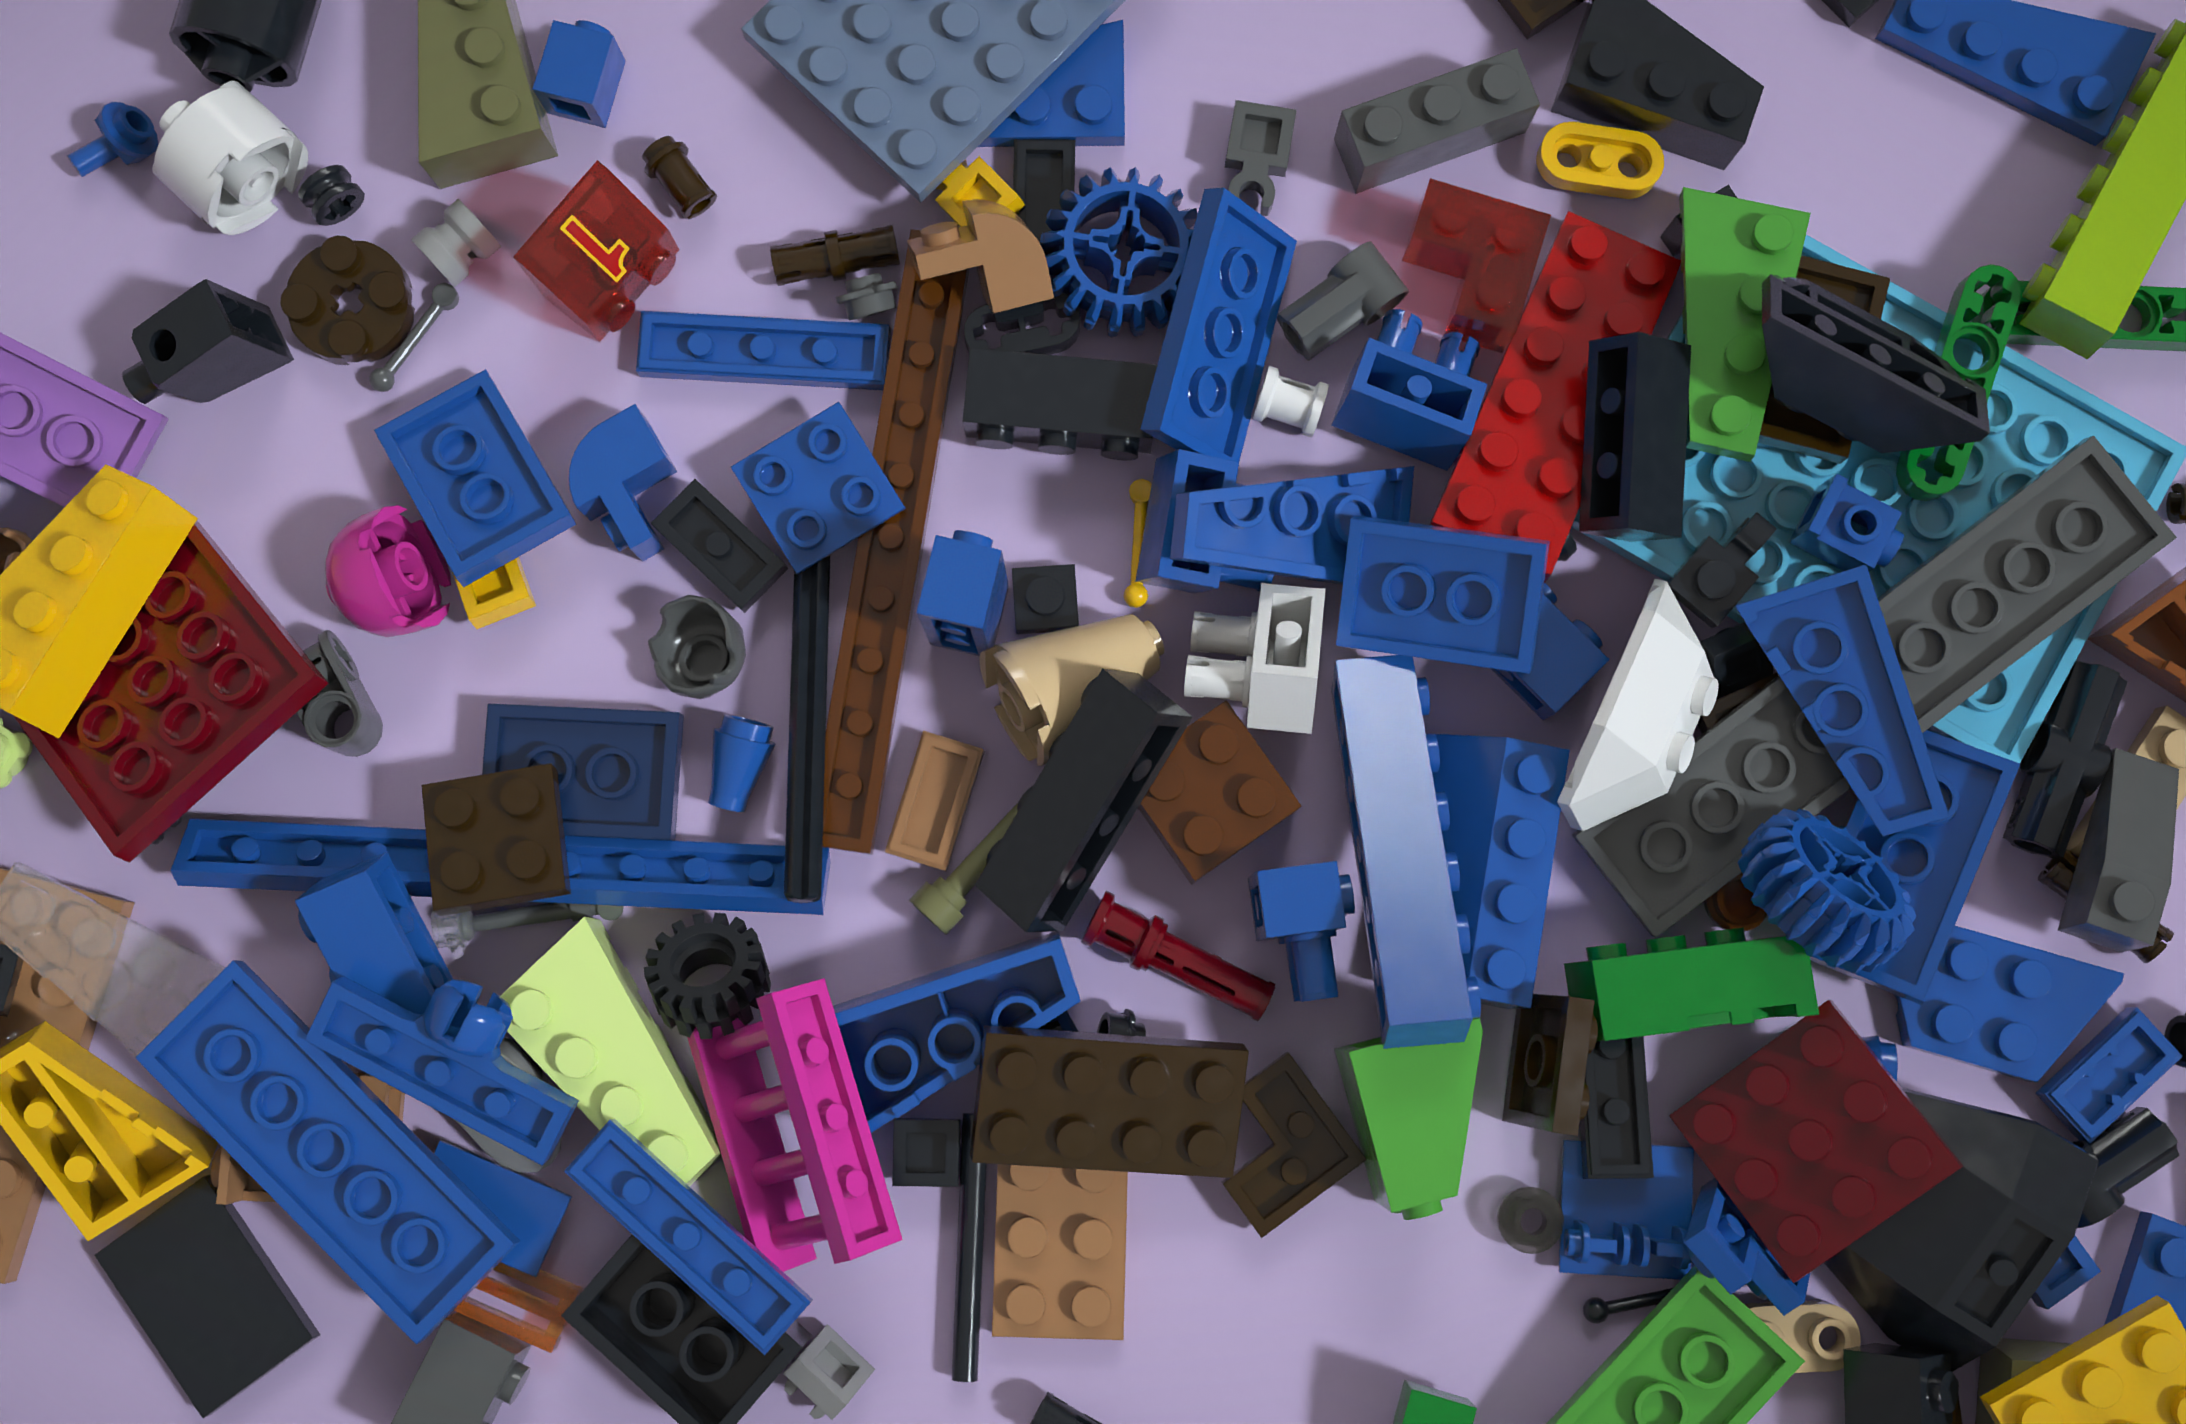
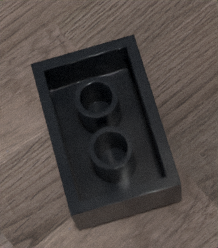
(675, 1340)

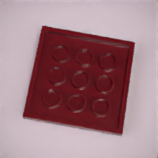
(178, 700)

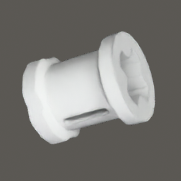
(1290, 401)

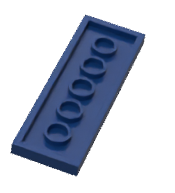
(328, 1151)

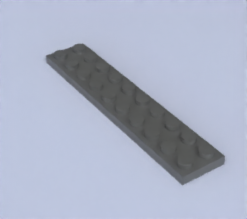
(1952, 631)

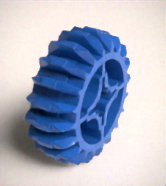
(1099, 250)
(1826, 891)

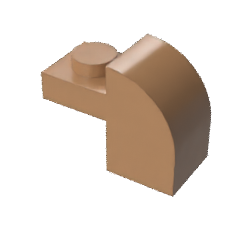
(996, 242)

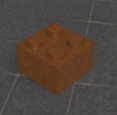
(1215, 794)

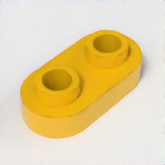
(1597, 158)

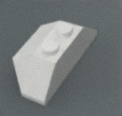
(1644, 719)

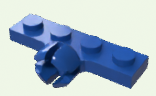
(446, 1060)

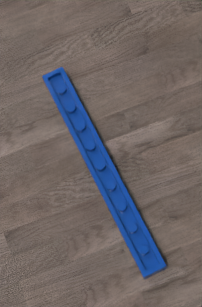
(599, 868)

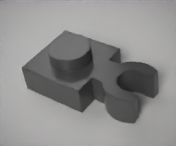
(1260, 148)

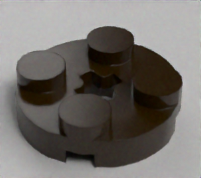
(342, 267)

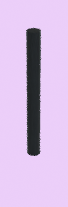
(969, 1261)

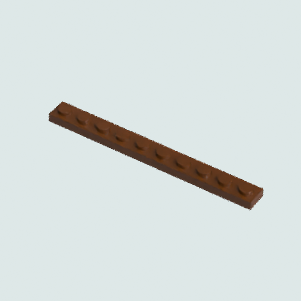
(889, 558)

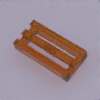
(520, 1329)

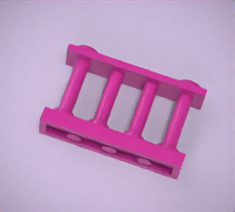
(827, 1120)

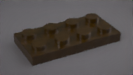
(1108, 1102)

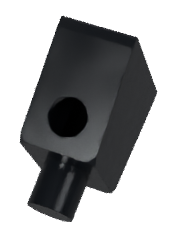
(205, 346)

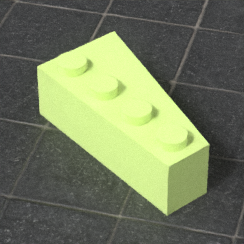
(600, 1045)

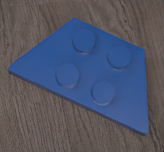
(2004, 1005)

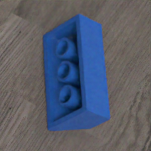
(1505, 841)

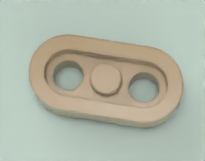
(1802, 1330)

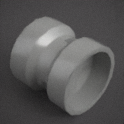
(456, 242)

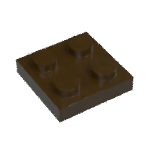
(495, 839)
(1549, 1064)

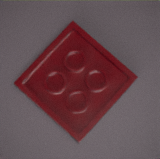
(1814, 1141)

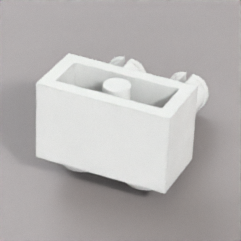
(1281, 659)

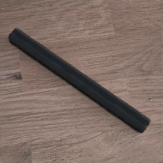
(807, 734)

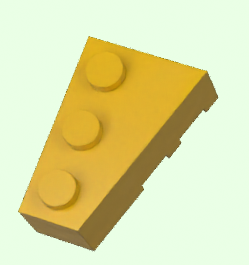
(93, 1131)

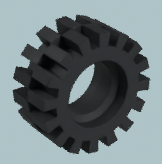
(699, 947)

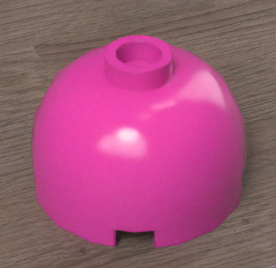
(387, 574)

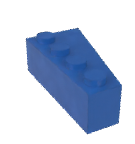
(931, 1028)

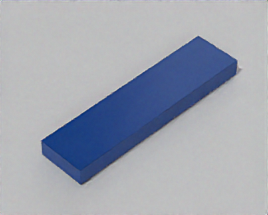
(763, 350)
(688, 1235)

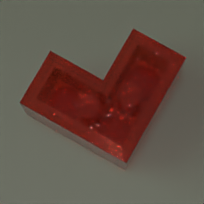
(1486, 246)

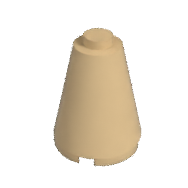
(1047, 673)

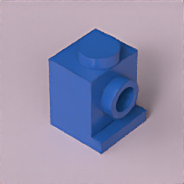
(1828, 532)

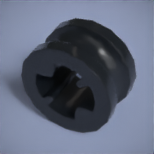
(331, 195)

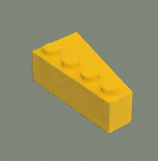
(80, 592)

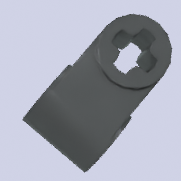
(340, 695)

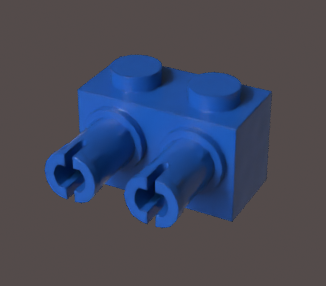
(1409, 401)
(1176, 474)
(1303, 911)

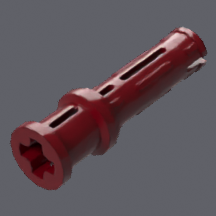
(1149, 944)

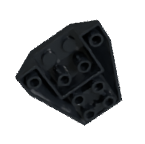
(1977, 1244)

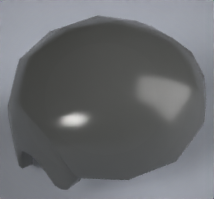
(697, 647)

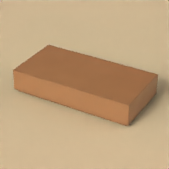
(934, 801)

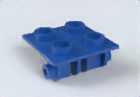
(818, 487)
(1627, 1223)

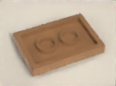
(1059, 1253)

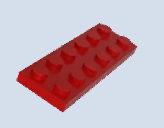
(1528, 439)

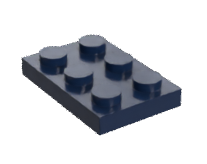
(611, 764)

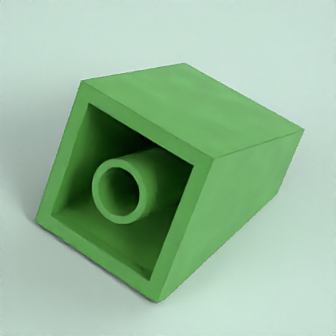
(1412, 1117)

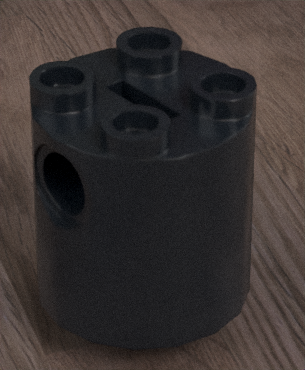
(246, 39)

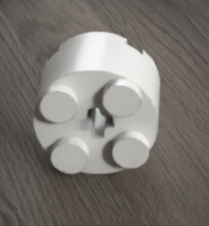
(228, 158)

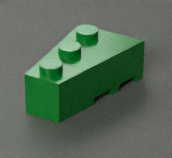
(1693, 986)

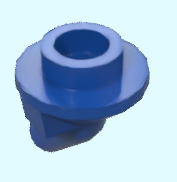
(126, 135)

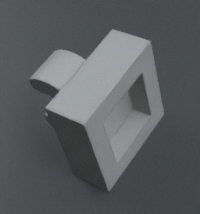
(828, 1373)

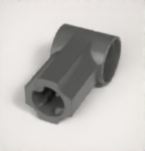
(1354, 293)

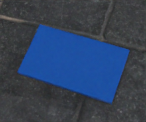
(520, 1203)

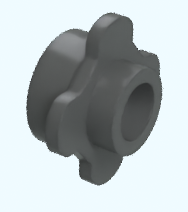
(867, 296)

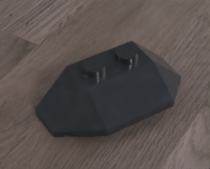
(1864, 373)

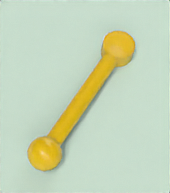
(1136, 594)

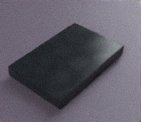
(207, 1296)

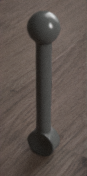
(444, 298)

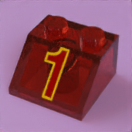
(598, 253)

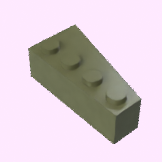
(476, 92)

